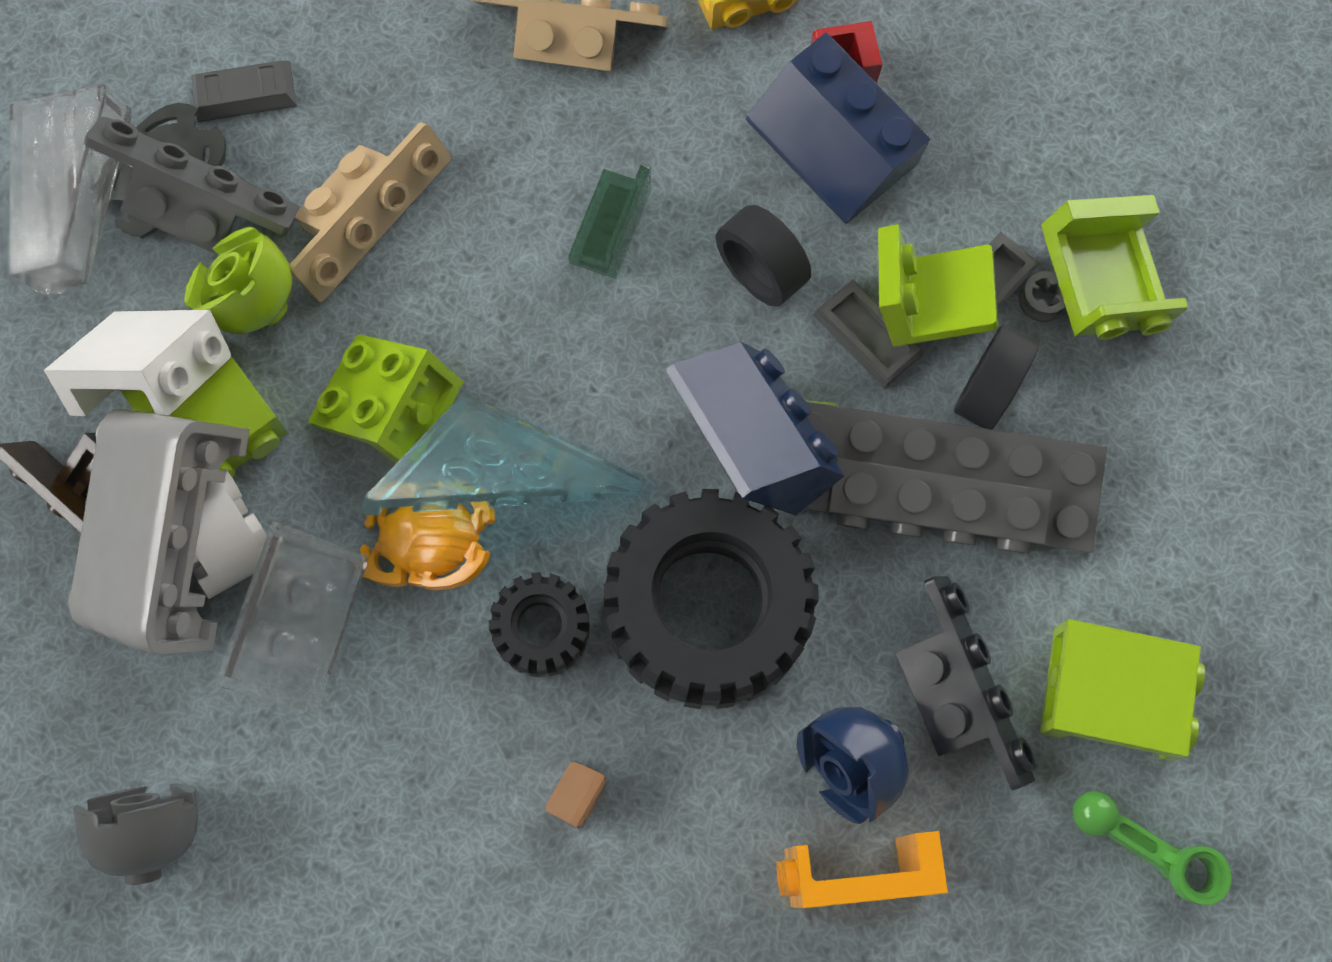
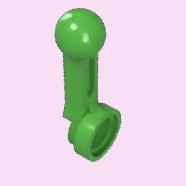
(1099, 816)

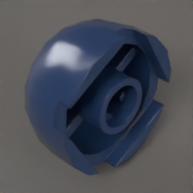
(858, 759)

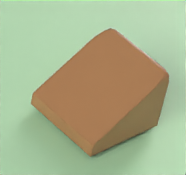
(576, 794)

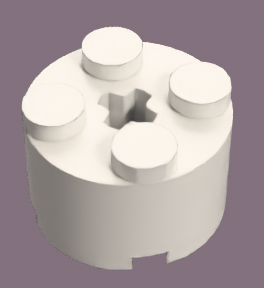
(226, 541)

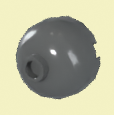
(137, 831)

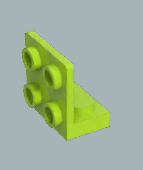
(934, 293)
(385, 395)

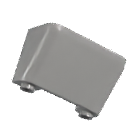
(145, 529)

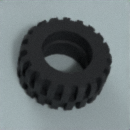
(724, 529)

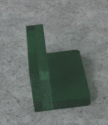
(611, 222)

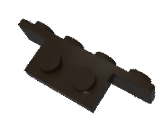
(59, 485)

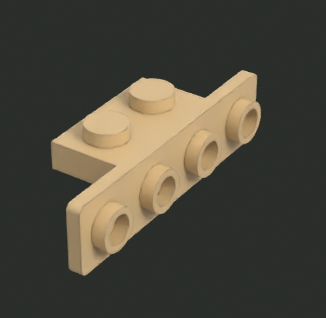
(574, 32)
(361, 205)

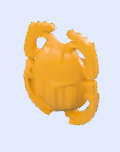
(428, 546)

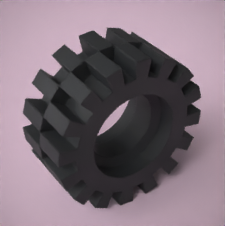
(533, 592)

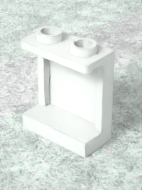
(140, 350)

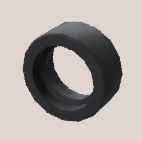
(763, 255)
(997, 377)

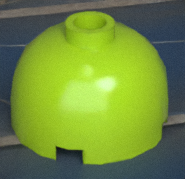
(244, 284)

